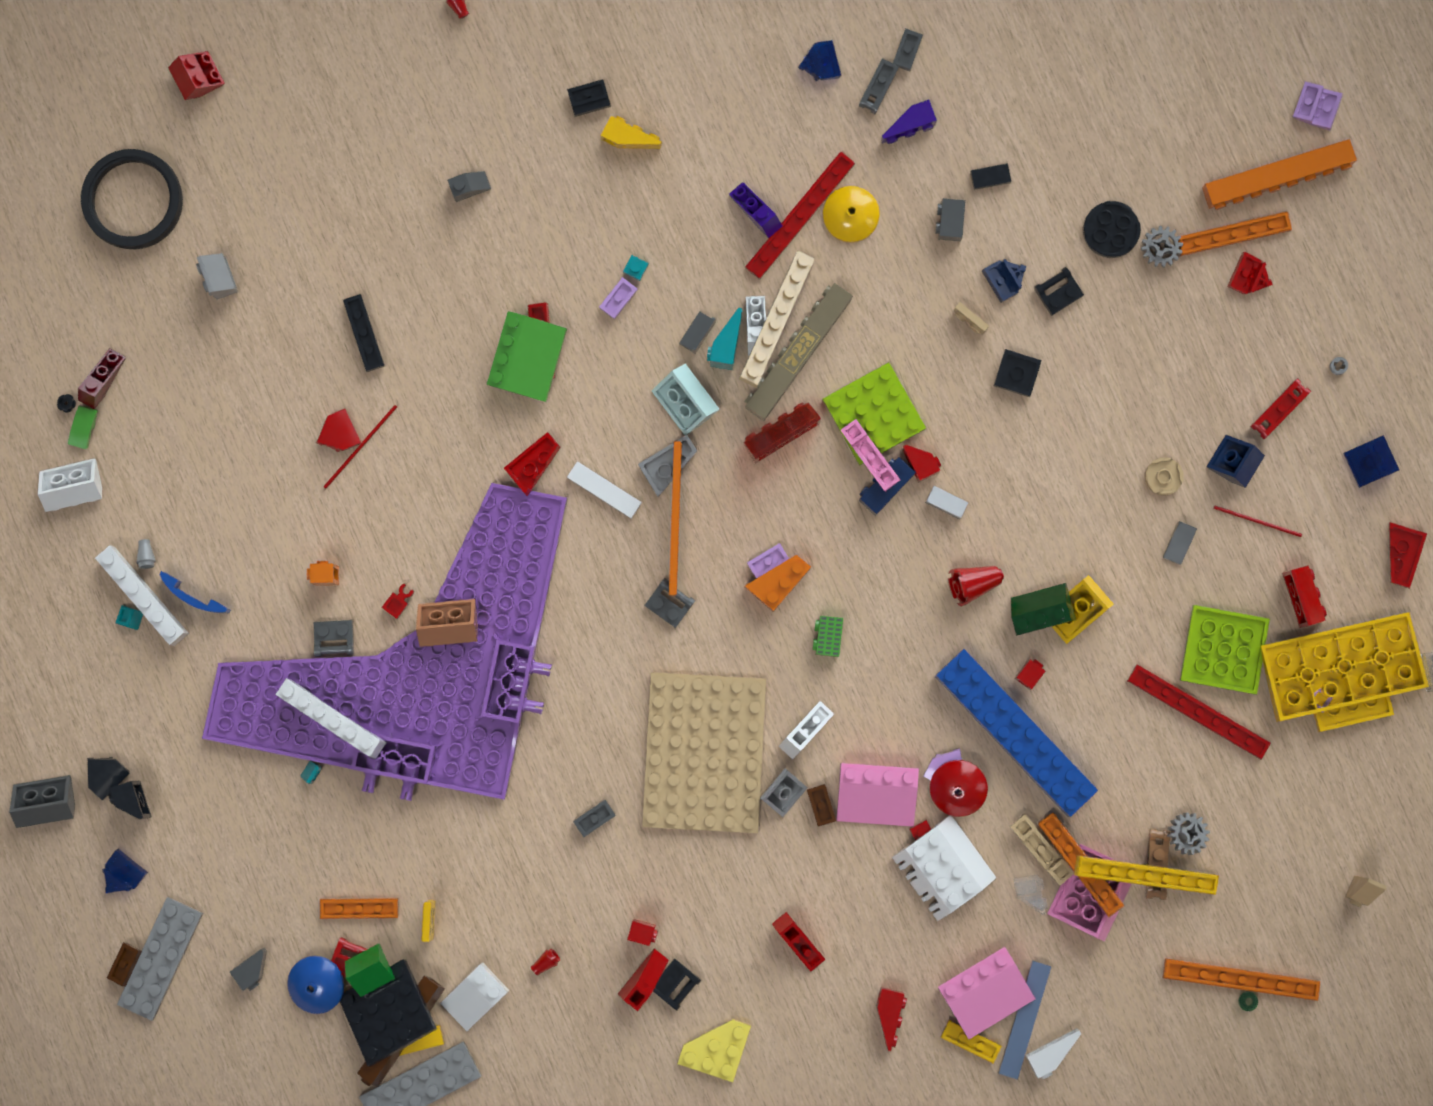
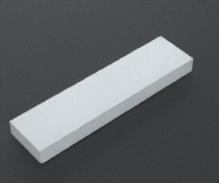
(604, 490)

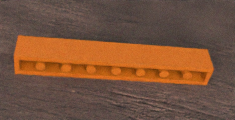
(1279, 174)

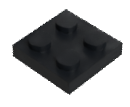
(1017, 373)

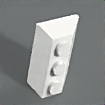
(69, 485)

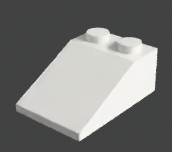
(474, 996)

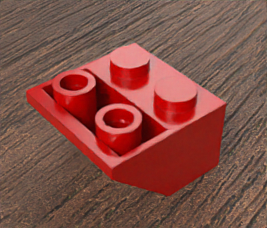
(195, 74)

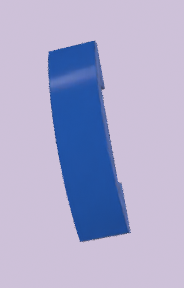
(173, 584)

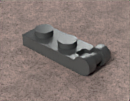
(879, 85)

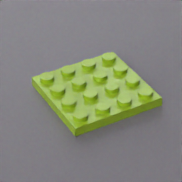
(878, 406)
(1224, 649)

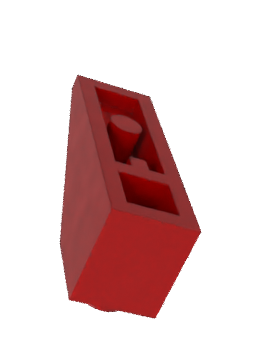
(798, 941)

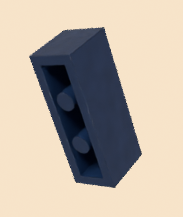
(875, 497)

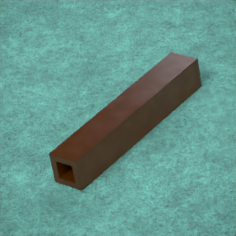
(375, 1074)

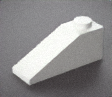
(806, 730)
(1049, 1056)

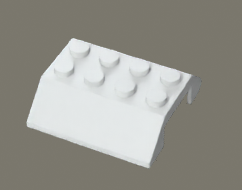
(945, 867)

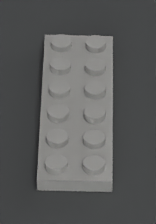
(160, 958)
(427, 1080)

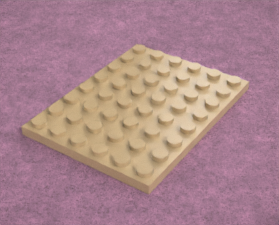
(704, 752)

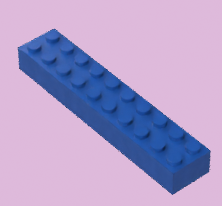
(1016, 733)

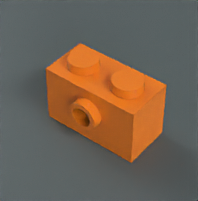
(323, 574)

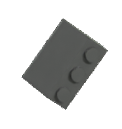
(42, 801)

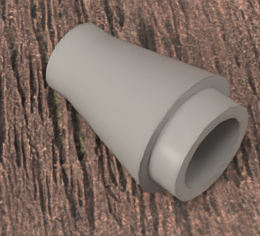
(145, 555)

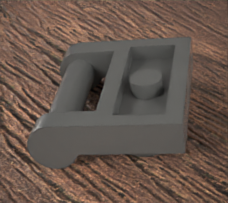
(667, 609)
(331, 632)

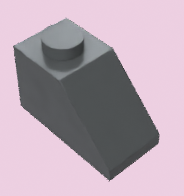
(468, 185)
(250, 971)

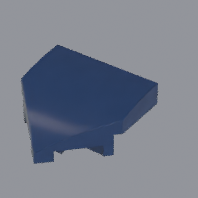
(1004, 278)

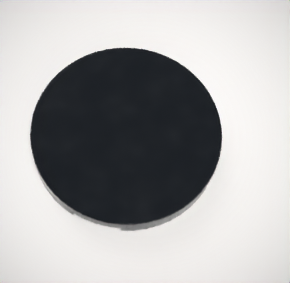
(1111, 229)

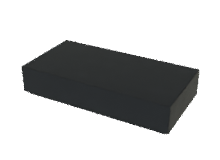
(990, 176)

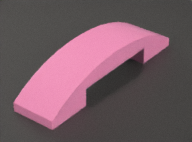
(870, 455)

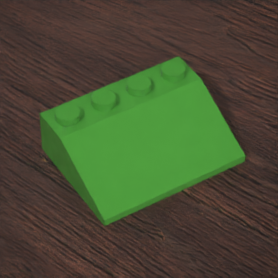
(526, 356)

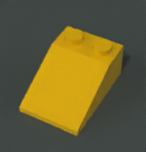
(1088, 605)

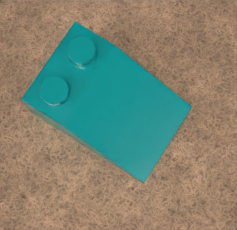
(724, 346)

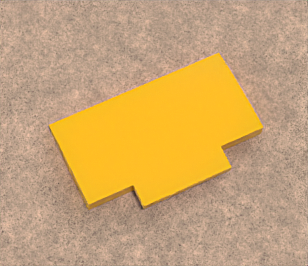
(1352, 663)

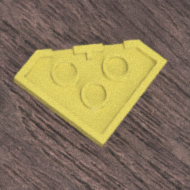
(717, 1050)

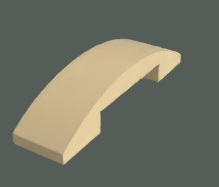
(1041, 850)

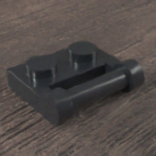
(1061, 297)
(671, 979)

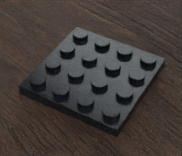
(388, 1016)

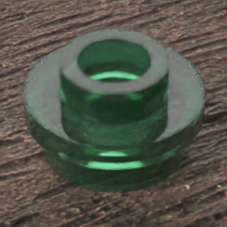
(1242, 998)

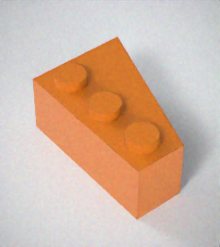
(779, 582)

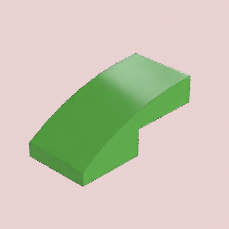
(82, 426)

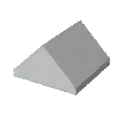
(783, 792)

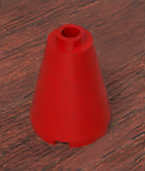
(973, 582)

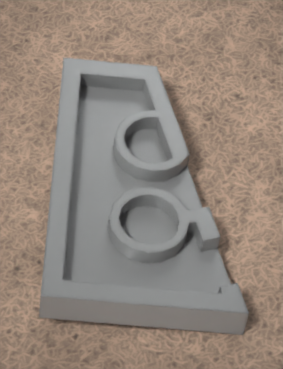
(659, 467)

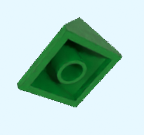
(368, 970)

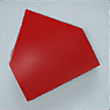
(1249, 275)
(338, 432)

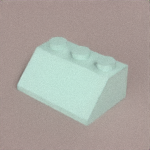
(685, 399)

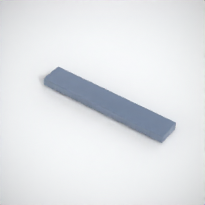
(1024, 1022)

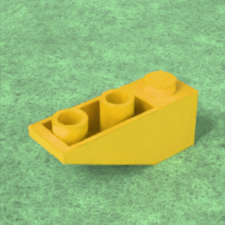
(625, 136)

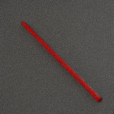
(360, 446)

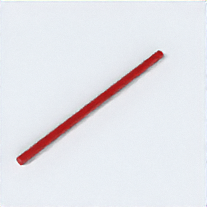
(1257, 521)

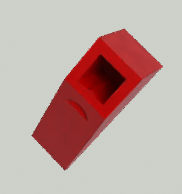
(644, 980)
(889, 1008)

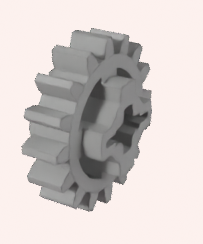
(1169, 248)
(1185, 836)

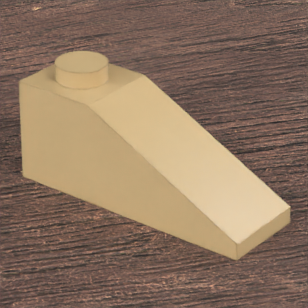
(1364, 891)

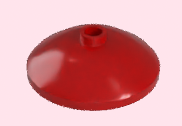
(962, 776)

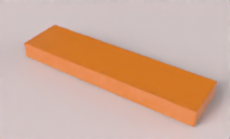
(358, 908)

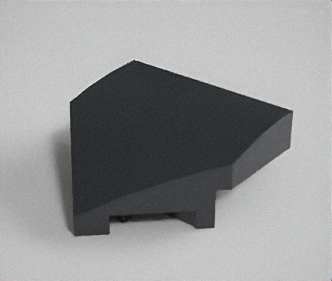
(105, 774)

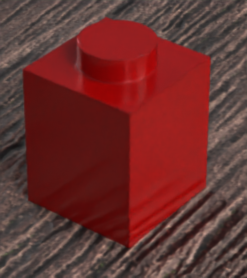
(1030, 673)

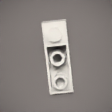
(755, 318)

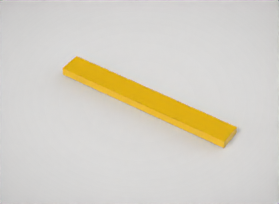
(1146, 875)

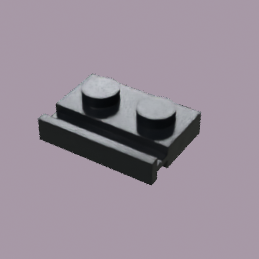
(589, 98)

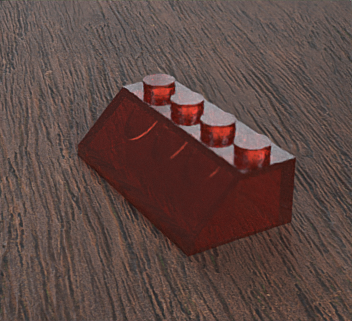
(781, 432)

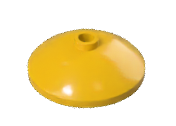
(849, 226)

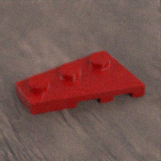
(532, 463)
(1405, 553)

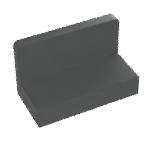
(697, 332)

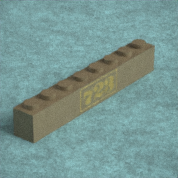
(798, 352)

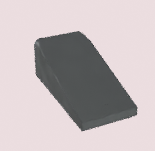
(1179, 542)

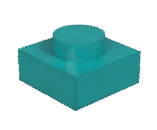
(635, 268)

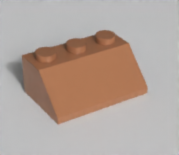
(447, 622)

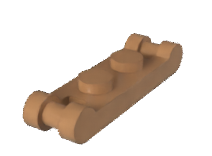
(1157, 857)

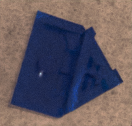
(821, 61)
(122, 873)

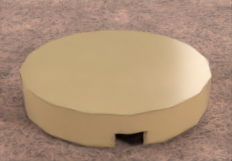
(1164, 476)

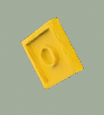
(428, 921)

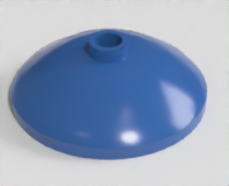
(323, 977)

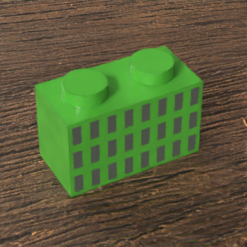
(828, 637)

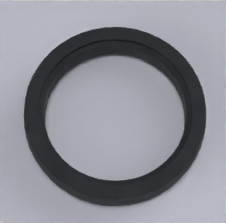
(113, 160)

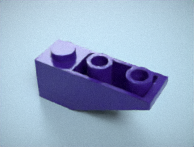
(916, 118)
(756, 209)

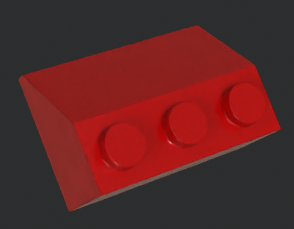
(1304, 596)

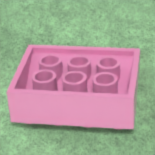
(877, 794)
(1079, 908)
(986, 993)

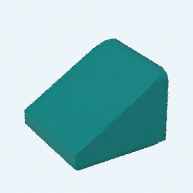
(129, 617)
(311, 772)

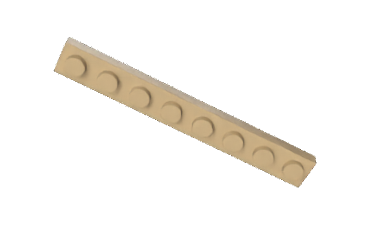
(776, 319)

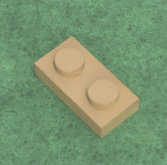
(967, 315)

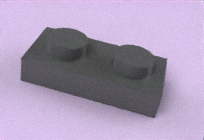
(907, 49)
(594, 818)

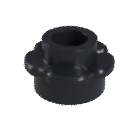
(61, 403)

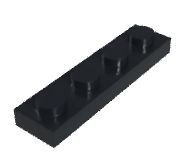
(363, 333)

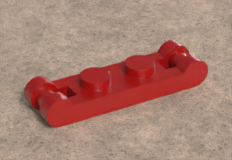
(1280, 408)

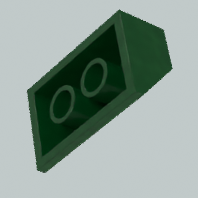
(1042, 609)

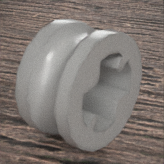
(1341, 371)

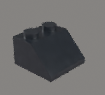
(130, 799)

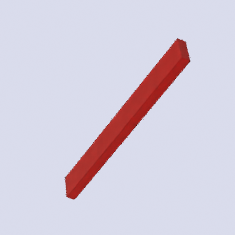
(800, 215)
(1198, 712)

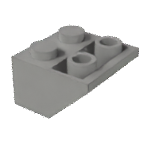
(217, 275)

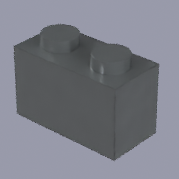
(951, 219)

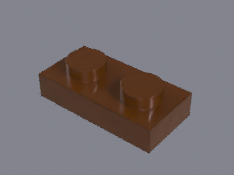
(821, 805)
(124, 964)

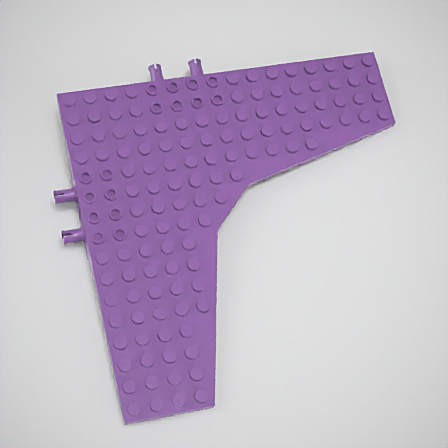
(440, 708)

